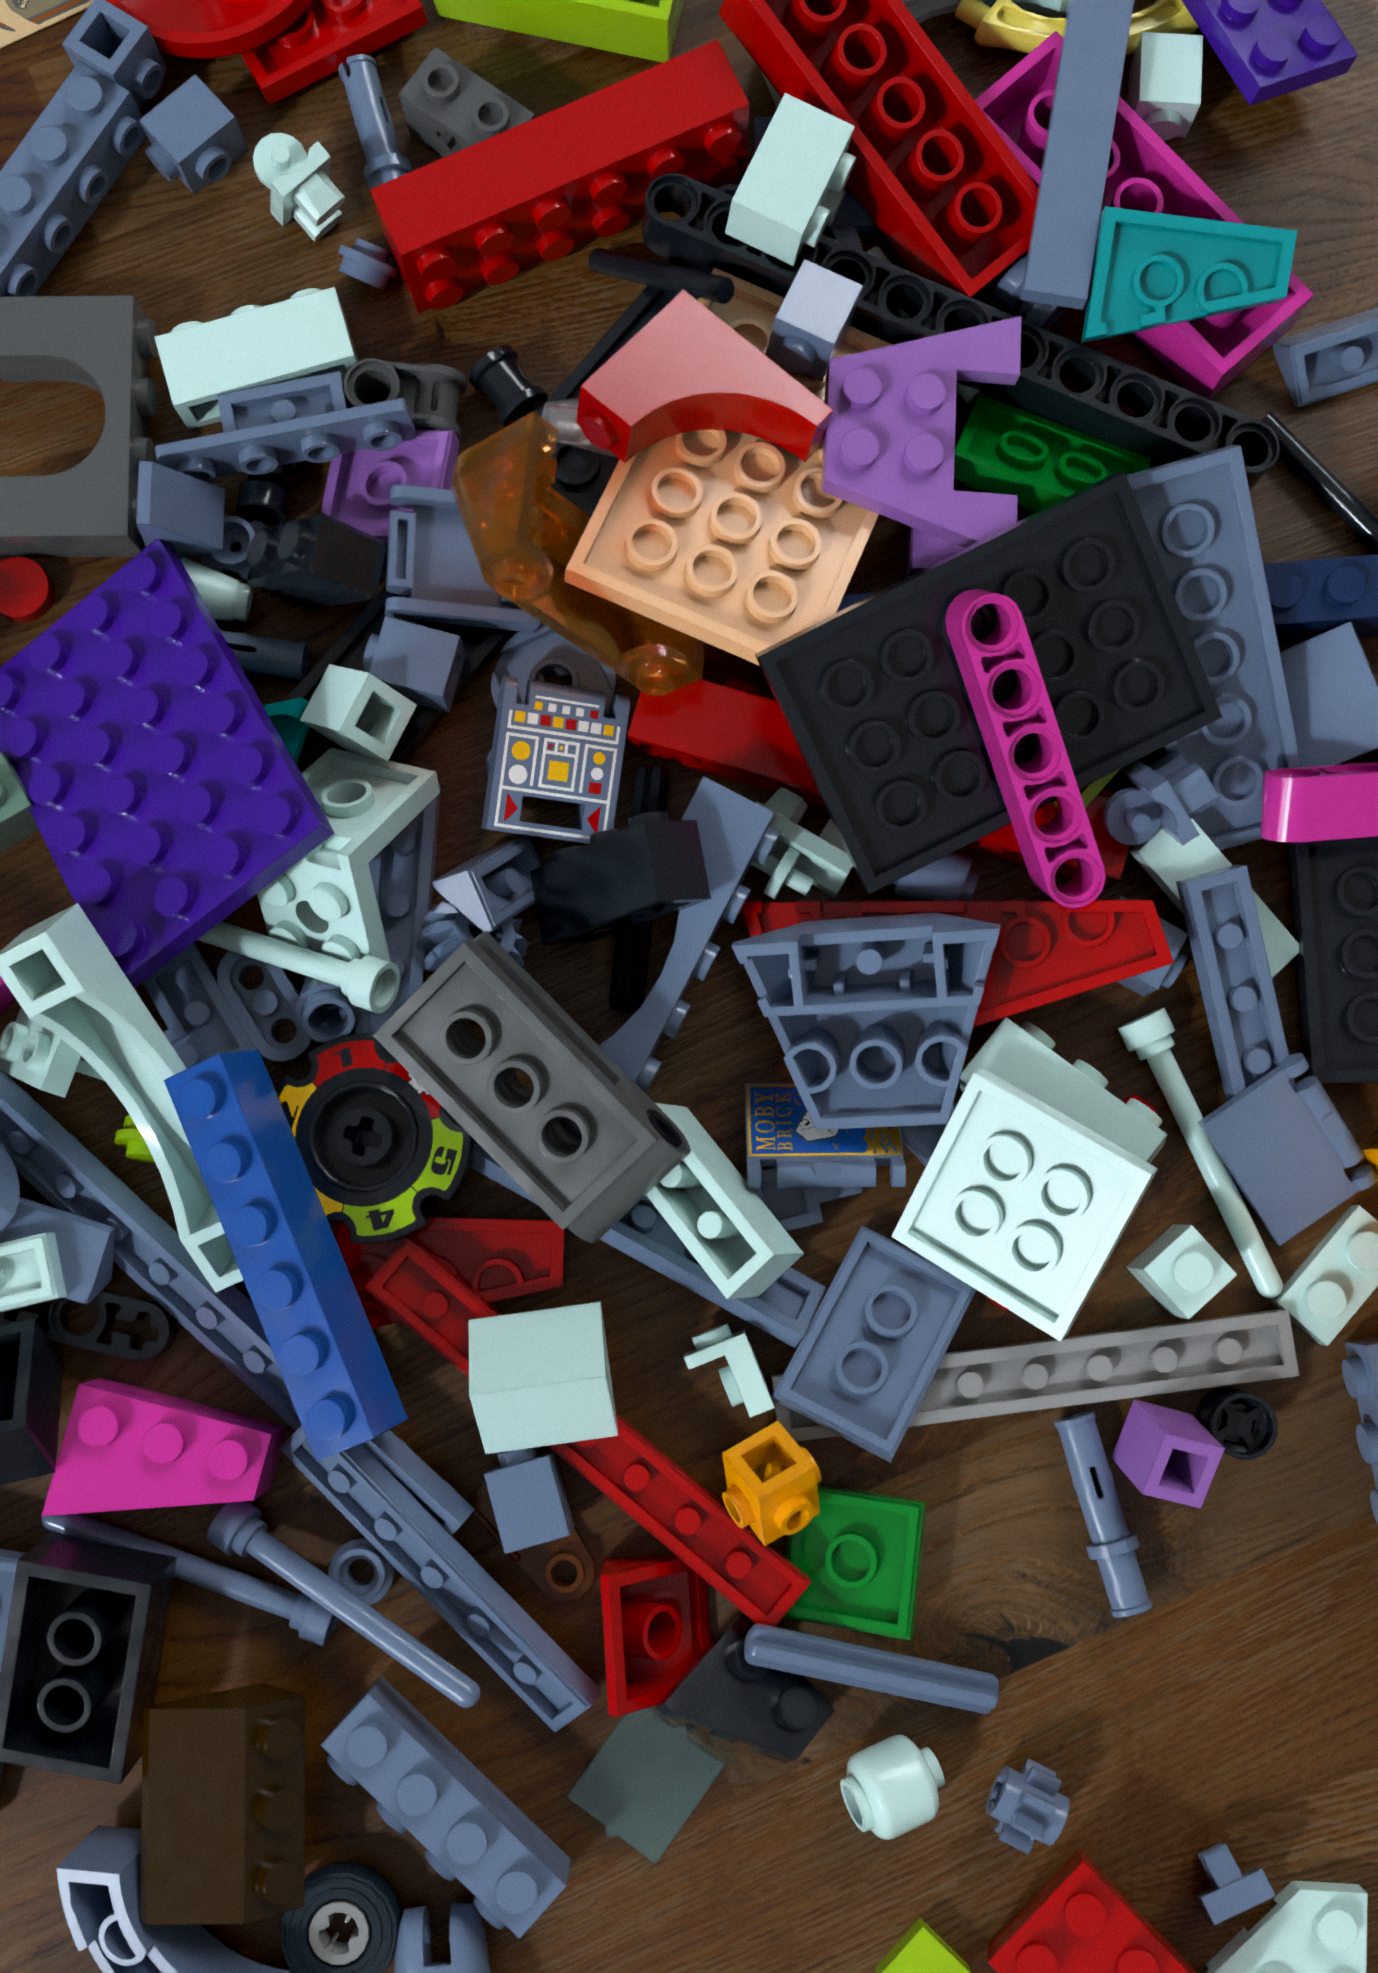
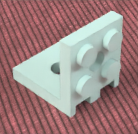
(329, 894)

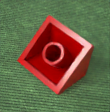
(651, 1627)

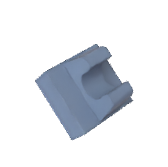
(1230, 1889)

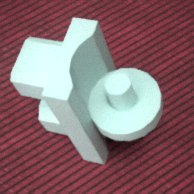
(298, 183)
(801, 856)

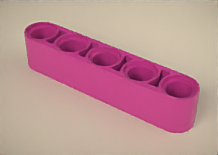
(1002, 727)
(1320, 803)

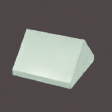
(541, 1378)

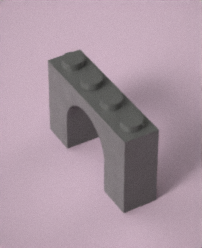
(105, 347)

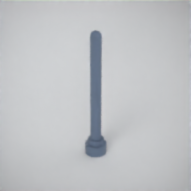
(242, 1531)
(305, 1615)

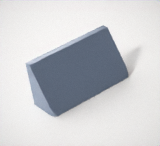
(1330, 358)
(492, 883)
(82, 1244)

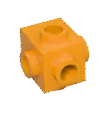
(771, 1484)

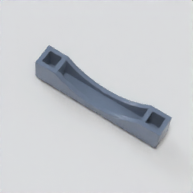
(731, 838)

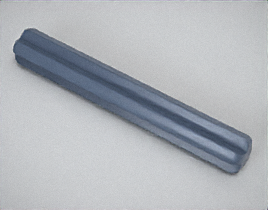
(871, 1668)

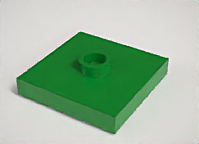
(860, 1562)

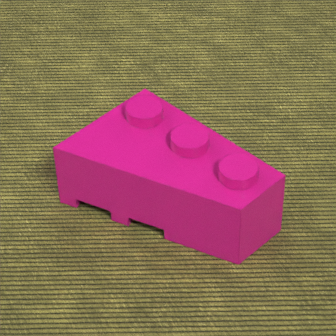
(158, 1451)

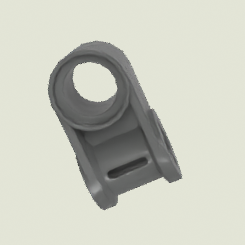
(416, 384)

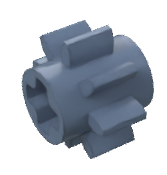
(1027, 1806)

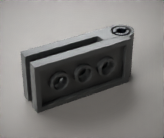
(574, 1179)

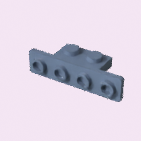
(286, 426)

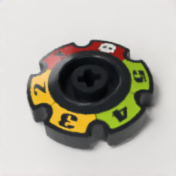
(387, 1187)

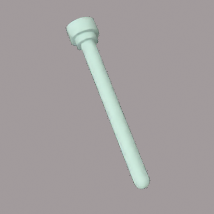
(365, 981)
(1152, 1041)

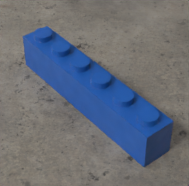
(286, 1252)

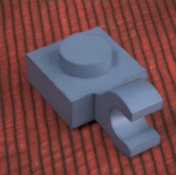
(797, 1206)

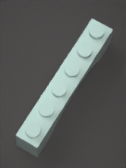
(82, 996)

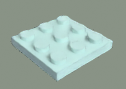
(1023, 1203)

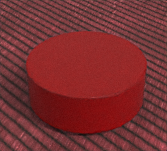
(24, 590)

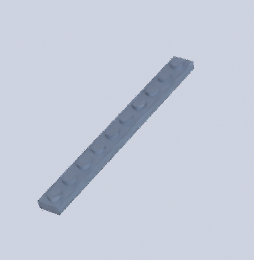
(162, 1266)

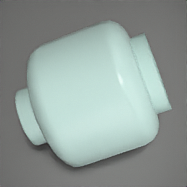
(892, 1787)

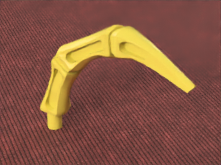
(1019, 30)

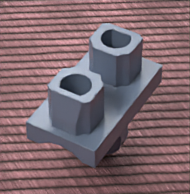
(1164, 797)

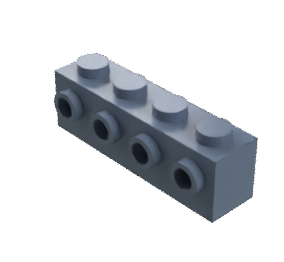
(63, 175)
(448, 1808)

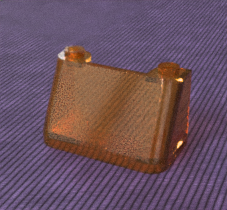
(524, 543)

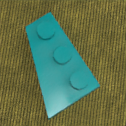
(1180, 269)

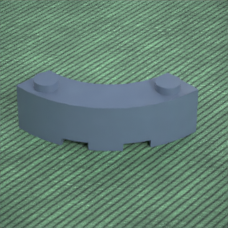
(102, 1908)

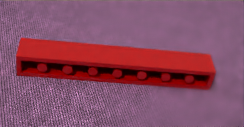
(747, 741)

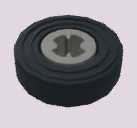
(360, 1895)

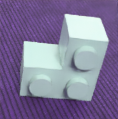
(793, 181)

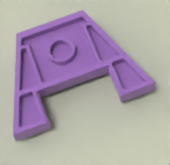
(896, 429)

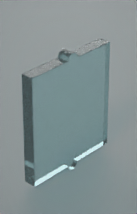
(646, 1781)

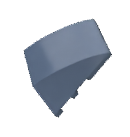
(873, 1011)

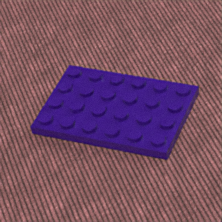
(152, 764)

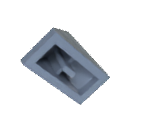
(179, 510)

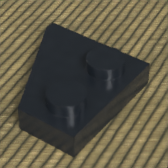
(745, 1701)

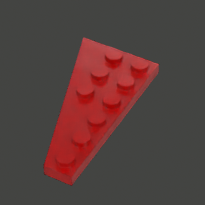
(1041, 947)

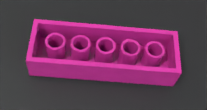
(1148, 178)

